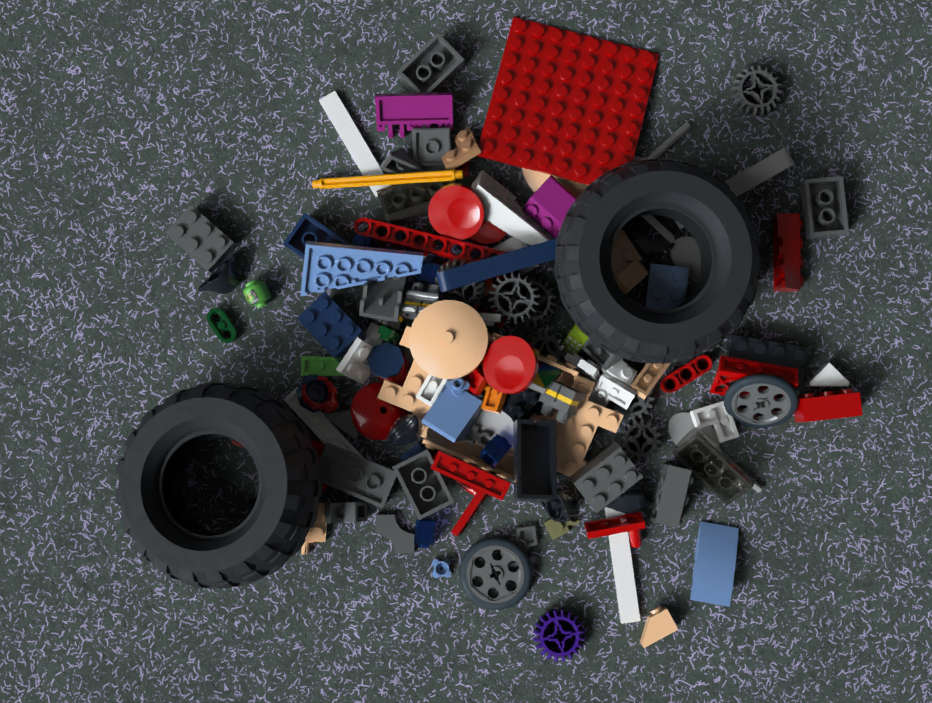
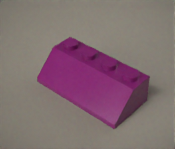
(550, 205)

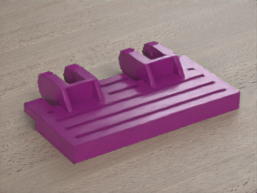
(413, 110)

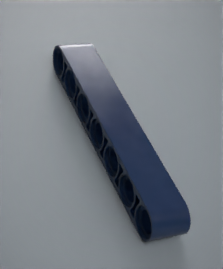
(496, 265)

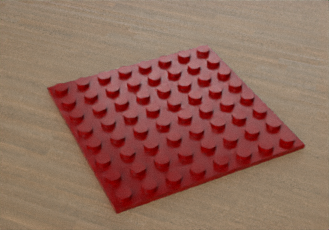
(566, 102)

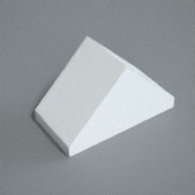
(827, 376)

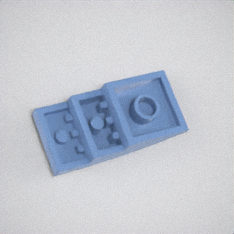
(714, 564)

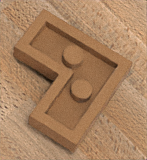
(466, 149)

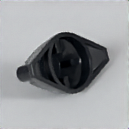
(224, 278)
(404, 430)
(631, 500)
(561, 508)

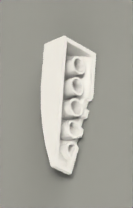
(506, 213)

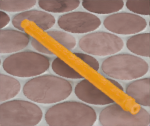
(388, 179)

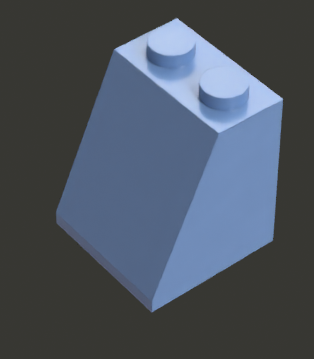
(453, 415)

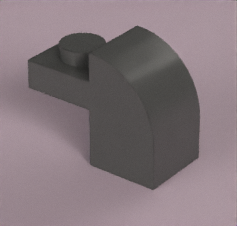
(346, 512)

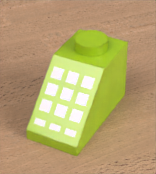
(574, 341)

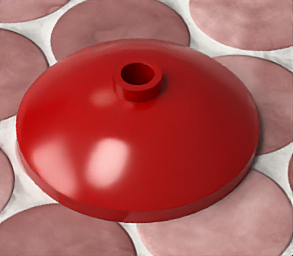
(367, 415)

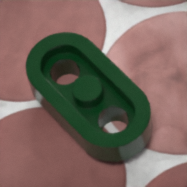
(221, 326)
(389, 335)

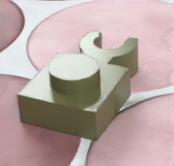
(558, 528)

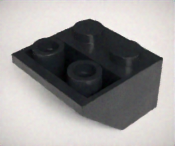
(522, 404)

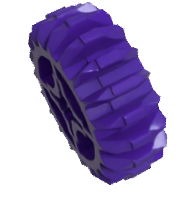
(567, 634)

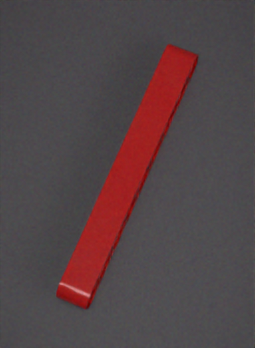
(429, 238)

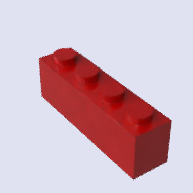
(787, 252)

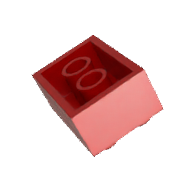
(828, 406)

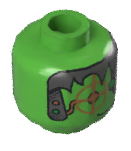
(257, 293)

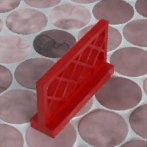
(738, 368)
(469, 474)

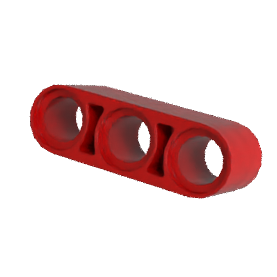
(694, 371)

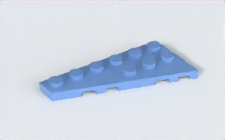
(346, 266)

